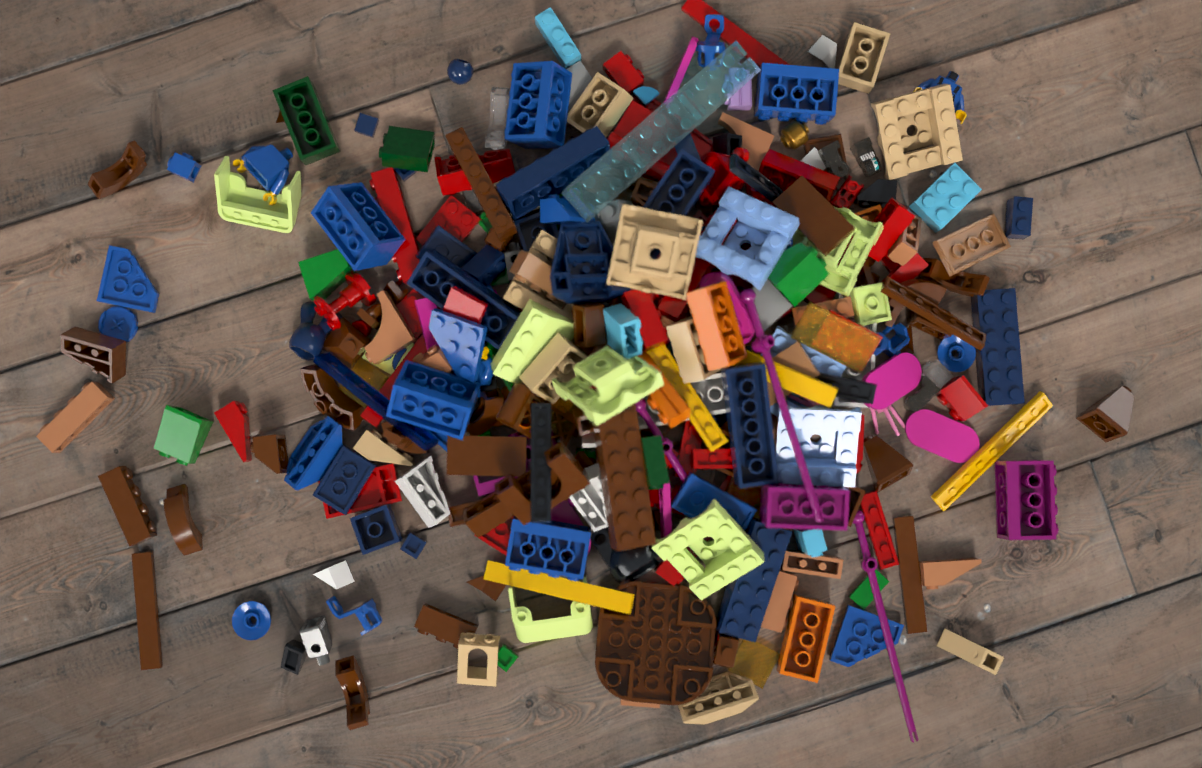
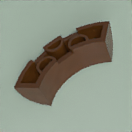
(330, 398)

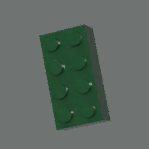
(306, 120)

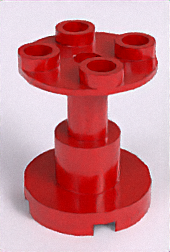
(355, 291)

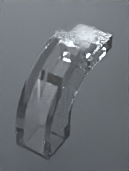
(498, 117)

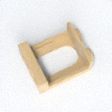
(478, 675)

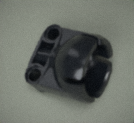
(628, 563)

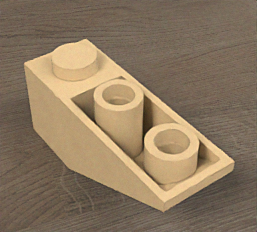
(376, 449)
(970, 651)

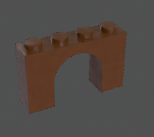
(570, 480)

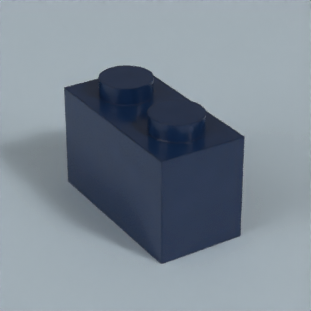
(1018, 217)
(486, 265)

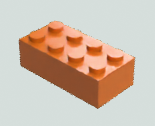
(716, 326)
(805, 638)

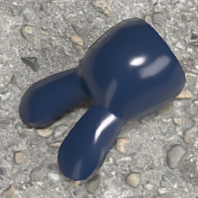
(309, 335)

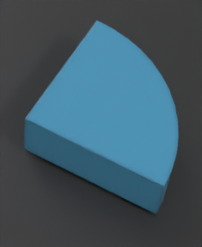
(645, 94)

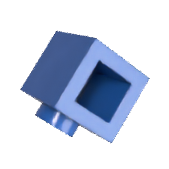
(184, 166)

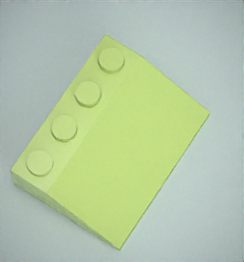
(528, 338)

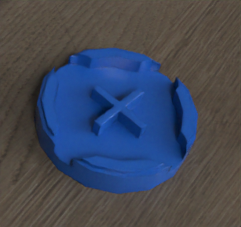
(118, 323)

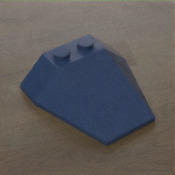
(583, 264)

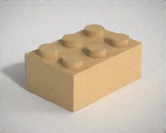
(862, 57)
(599, 105)
(688, 351)
(553, 362)

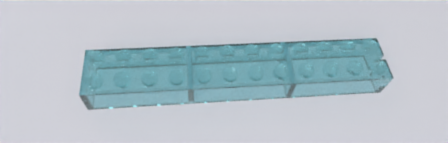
(660, 132)

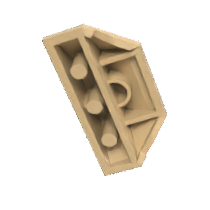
(724, 697)

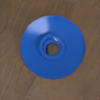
(965, 354)
(242, 620)

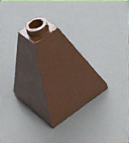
(1110, 415)
(884, 463)

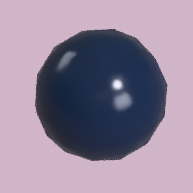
(460, 71)

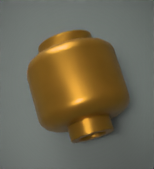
(794, 135)

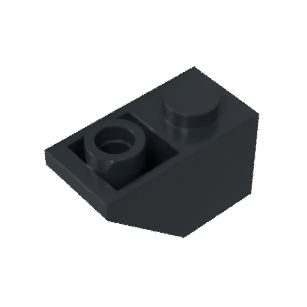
(877, 194)

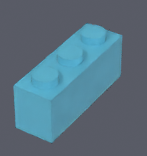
(557, 38)
(810, 541)

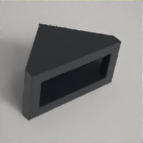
(293, 656)

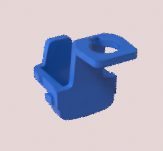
(711, 44)
(887, 345)
(366, 608)

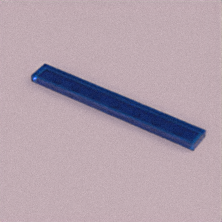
(373, 399)

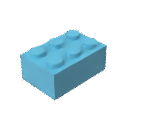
(945, 198)

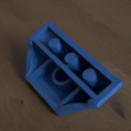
(314, 454)

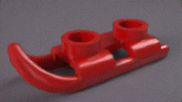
(851, 188)

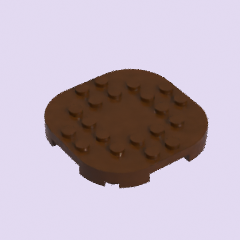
(659, 649)

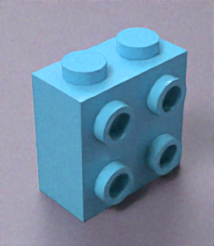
(623, 331)

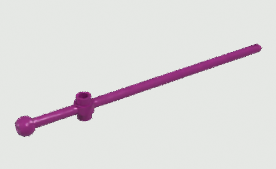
(763, 344)
(641, 408)
(859, 518)

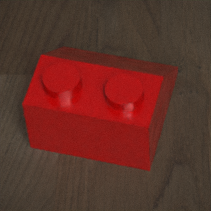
(961, 398)

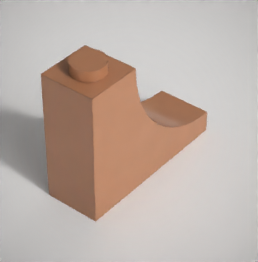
(753, 138)
(393, 332)

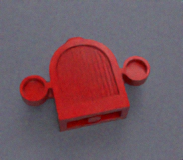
(722, 177)

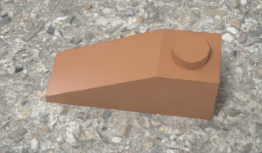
(907, 244)
(944, 571)

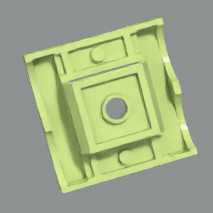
(843, 278)
(616, 379)
(725, 557)

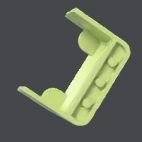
(246, 204)
(532, 631)

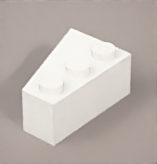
(424, 492)
(591, 500)

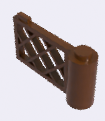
(519, 402)

